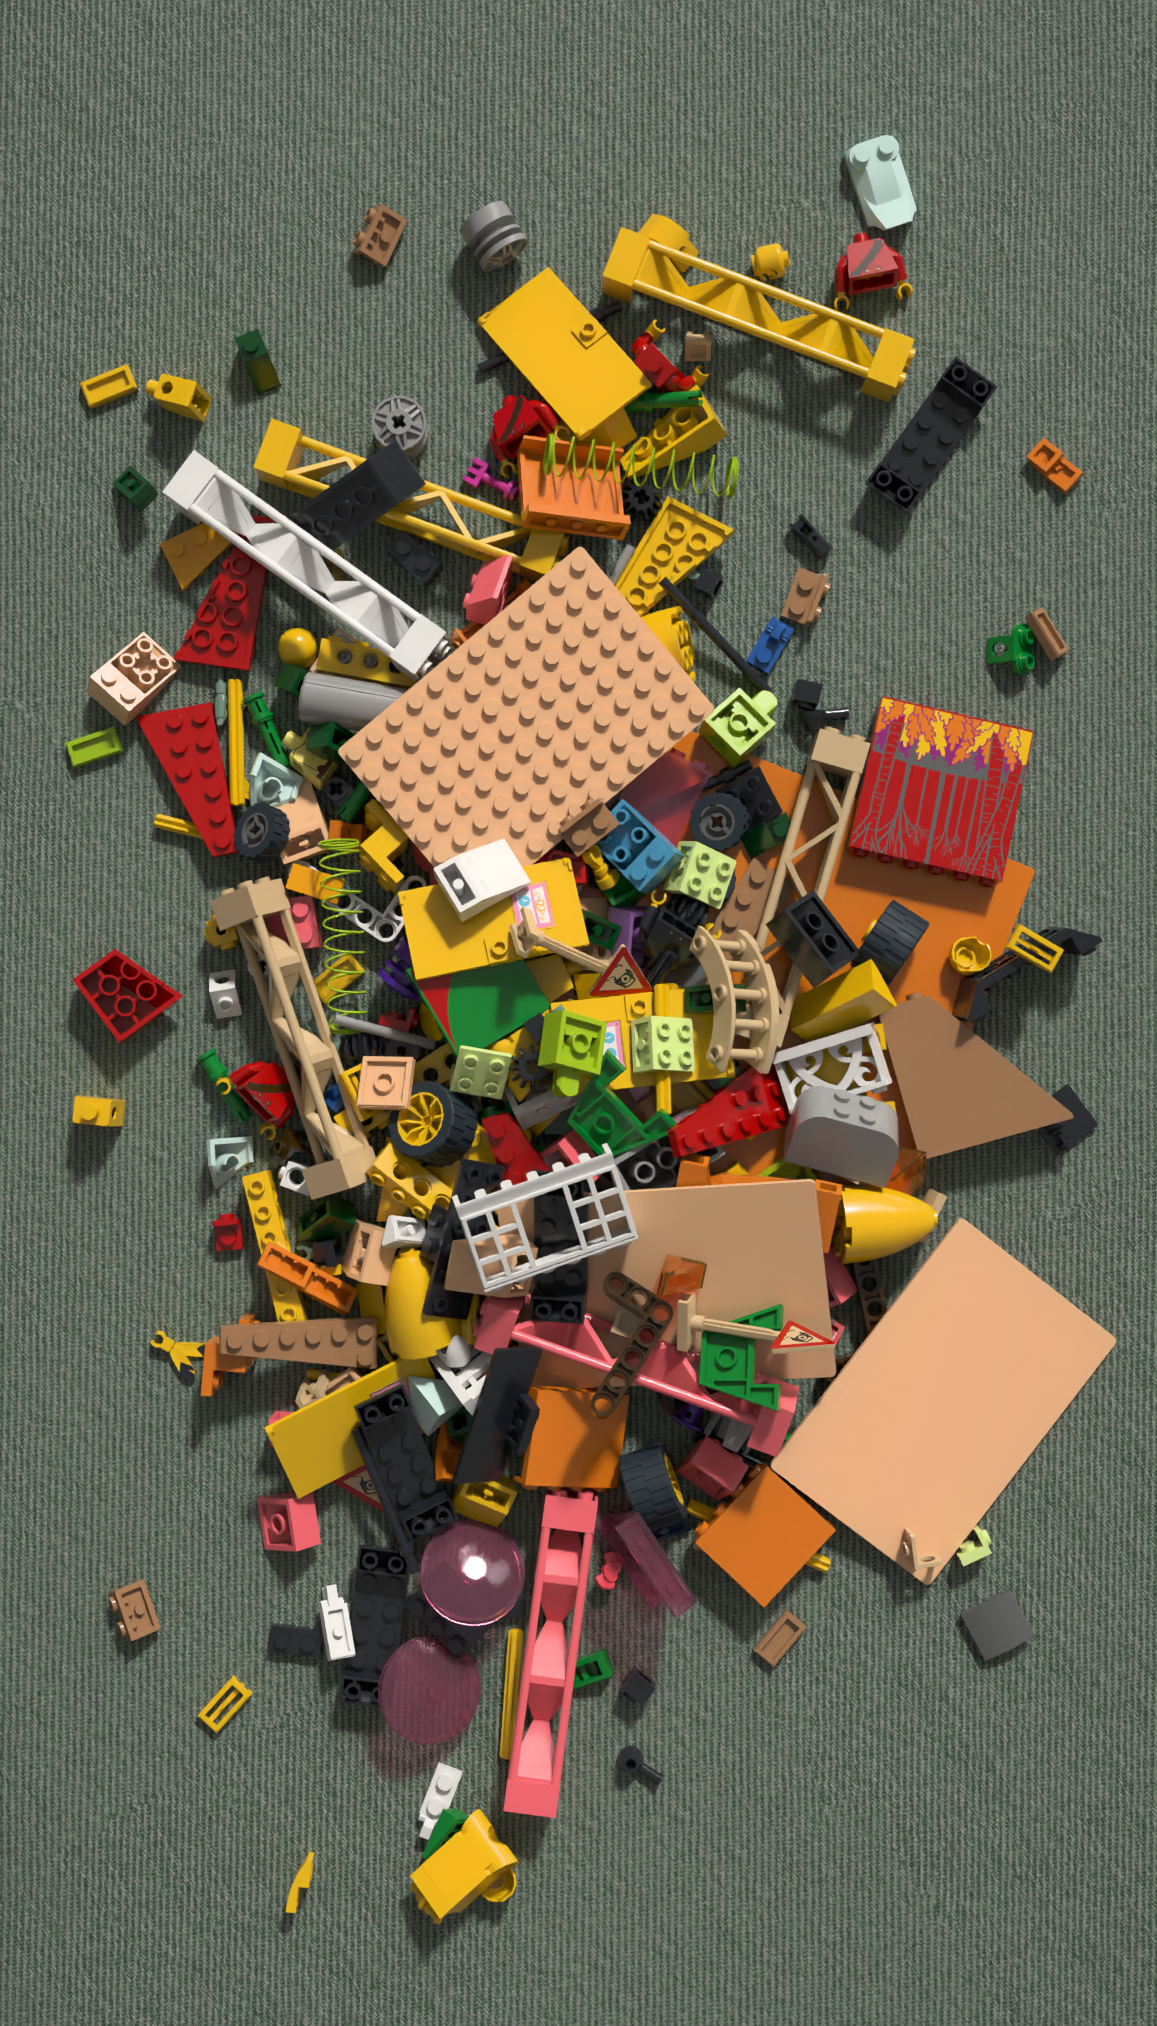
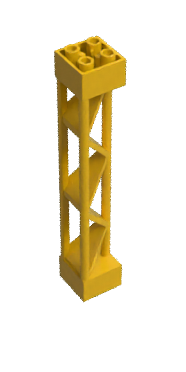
(738, 302)
(279, 463)

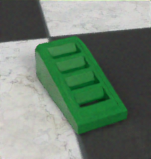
(604, 1664)
(447, 1826)

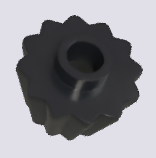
(393, 1045)

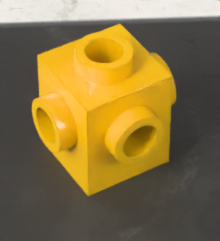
(224, 941)

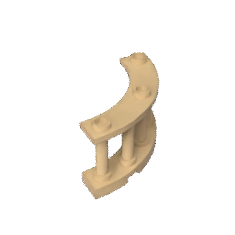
(761, 992)

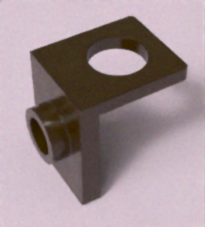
(286, 1145)

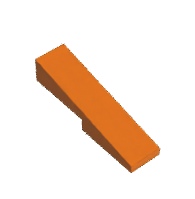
(307, 1279)

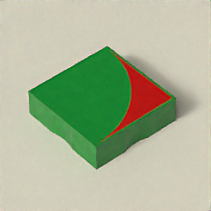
(480, 1003)

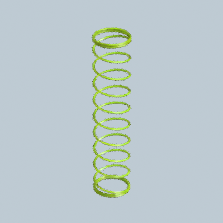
(549, 460)
(340, 845)

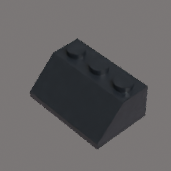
(813, 938)
(453, 1636)

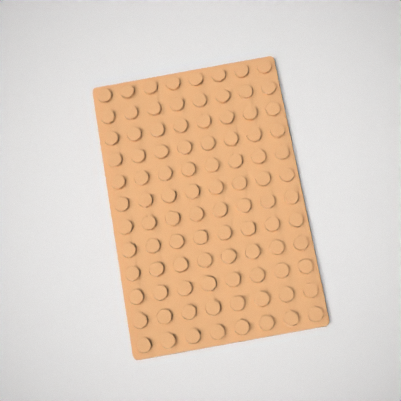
(528, 720)
(758, 1253)
(943, 1400)

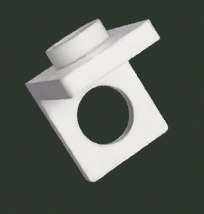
(224, 995)

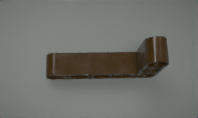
(865, 1297)
(634, 1345)

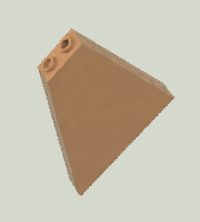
(957, 1084)

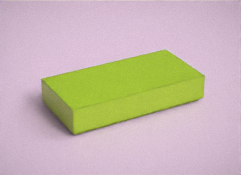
(94, 747)

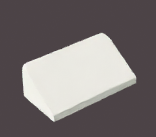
(404, 1232)

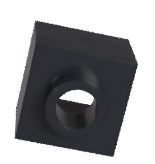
(806, 694)
(637, 1686)

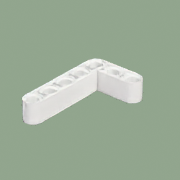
(378, 919)

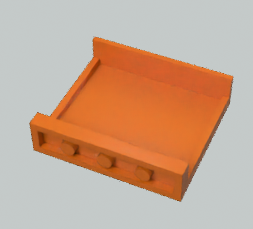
(566, 502)
(572, 1444)
(763, 1533)

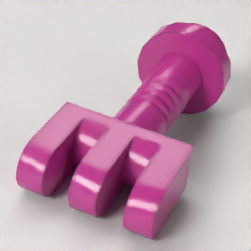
(510, 490)

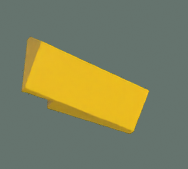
(841, 1003)

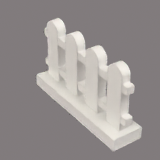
(465, 1377)

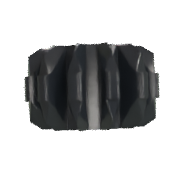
(651, 498)
(688, 909)
(360, 1044)
(523, 1069)

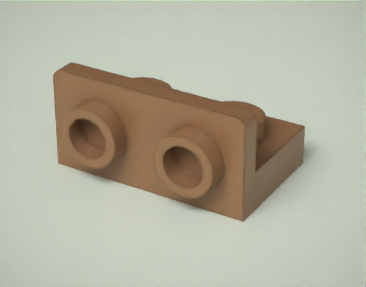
(379, 234)
(804, 597)
(588, 826)
(133, 1610)

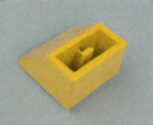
(485, 1500)

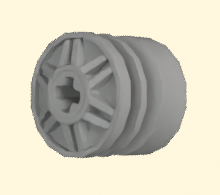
(493, 236)
(401, 409)

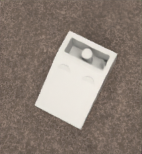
(480, 878)

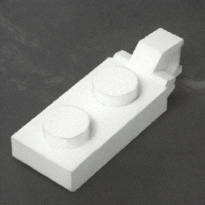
(335, 1625)
(438, 1797)

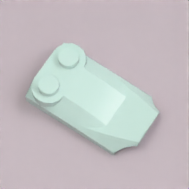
(880, 182)

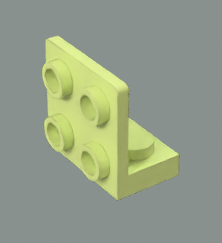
(701, 874)
(662, 1044)
(480, 1072)

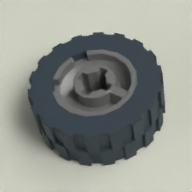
(734, 821)
(262, 833)

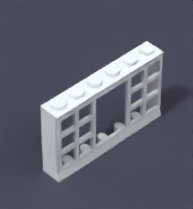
(536, 1186)

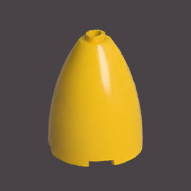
(674, 635)
(878, 1222)
(407, 1328)

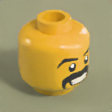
(770, 262)

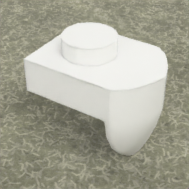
(456, 1353)

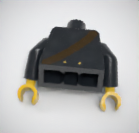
(665, 931)

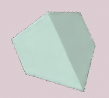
(272, 782)
(228, 1157)
(432, 1402)

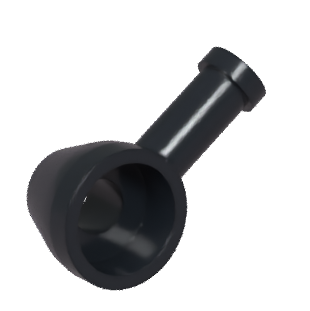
(814, 719)
(633, 1752)

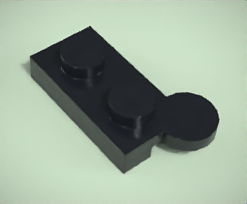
(296, 1639)

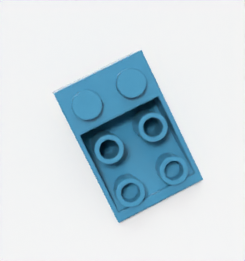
(639, 849)

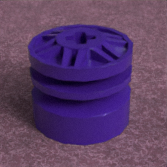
(397, 978)

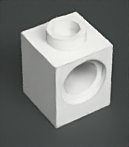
(285, 1174)

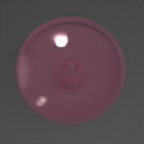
(472, 1573)
(428, 1691)

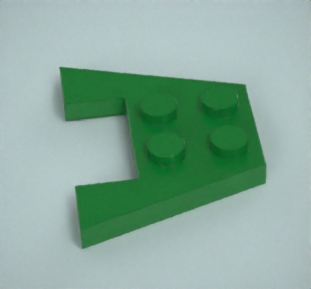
(605, 1119)
(729, 1361)

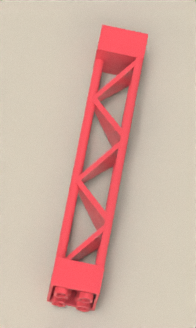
(663, 1372)
(548, 1662)

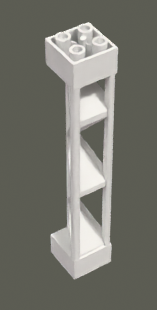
(292, 554)

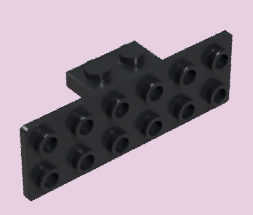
(446, 1226)
(502, 1416)

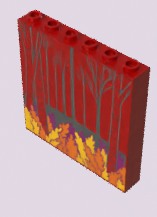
(939, 791)

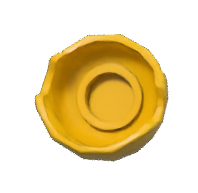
(298, 647)
(970, 956)
(501, 1888)

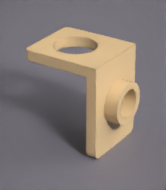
(910, 1552)

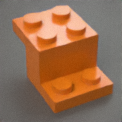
(216, 1363)

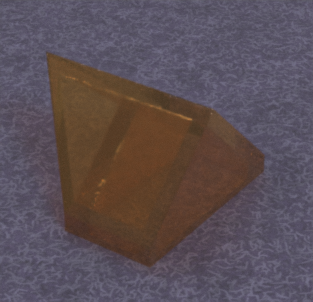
(908, 1171)
(680, 1275)

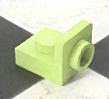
(973, 1551)

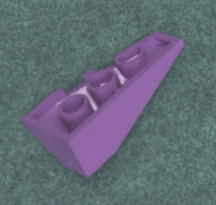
(629, 918)

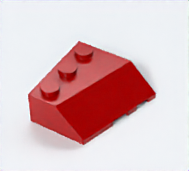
(125, 994)

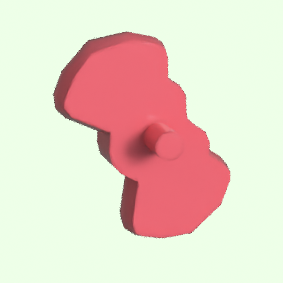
(609, 1572)

